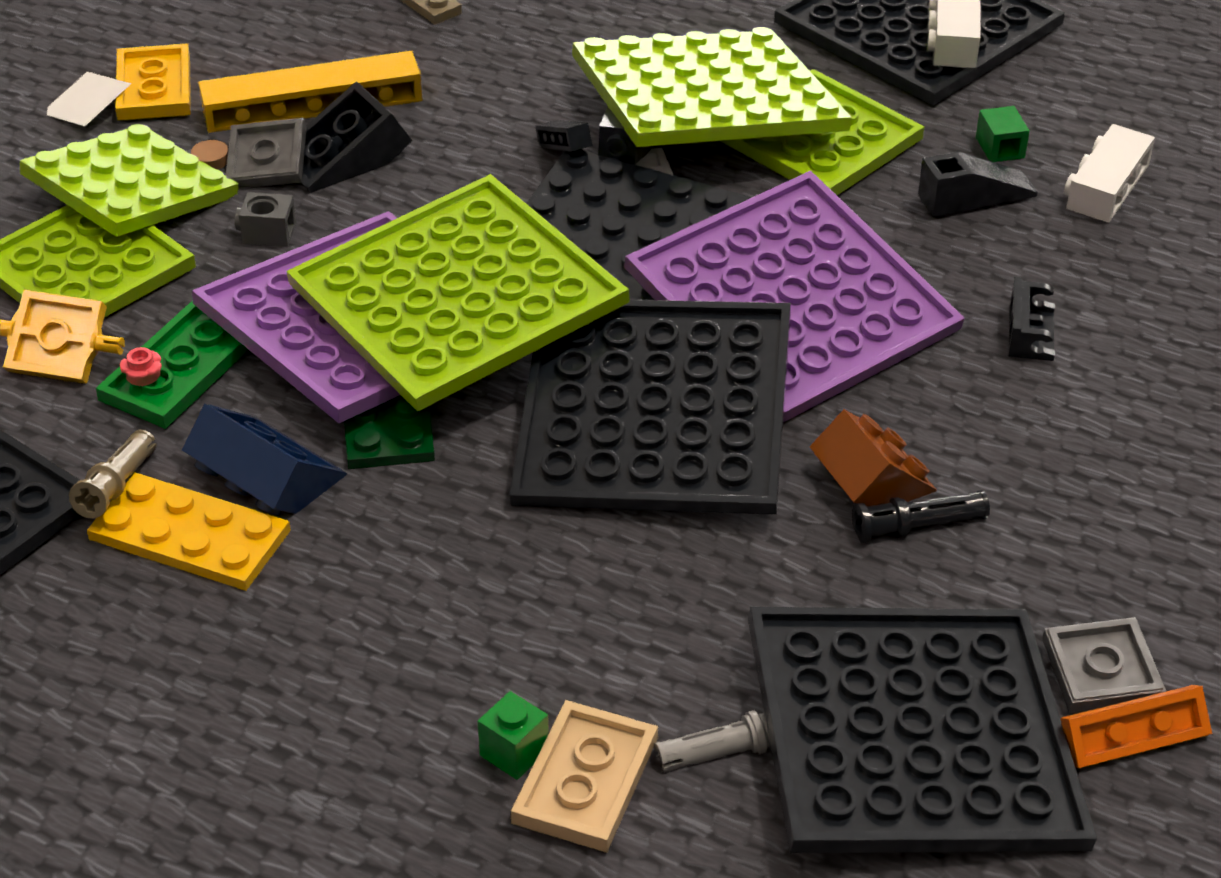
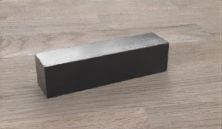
(564, 135)

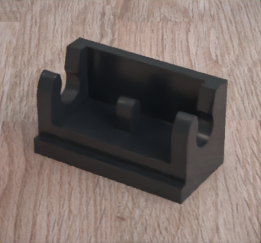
(1031, 321)

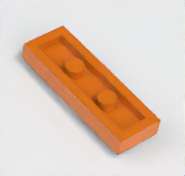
(1137, 725)

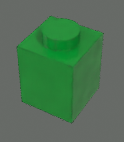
(1002, 134)
(512, 734)

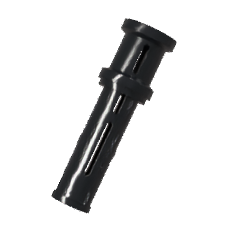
(900, 516)

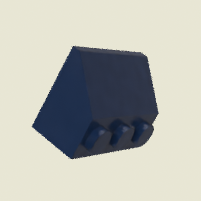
(259, 460)

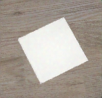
(86, 98)

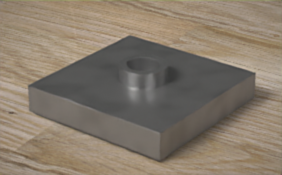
(266, 153)
(1102, 663)

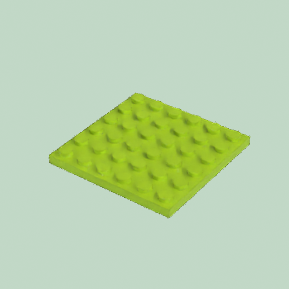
(708, 87)
(456, 290)

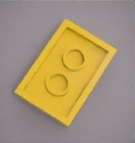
(157, 81)

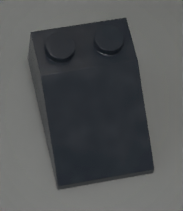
(350, 139)

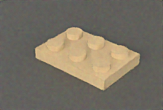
(585, 776)

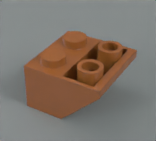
(870, 461)

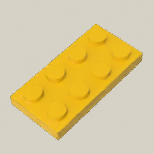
(190, 531)

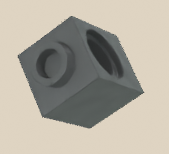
(266, 219)

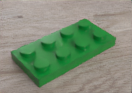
(192, 358)

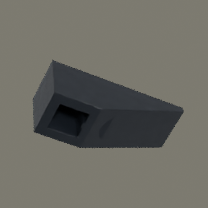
(966, 182)

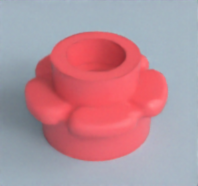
(141, 366)

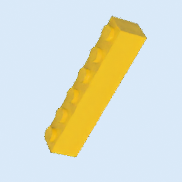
(307, 89)

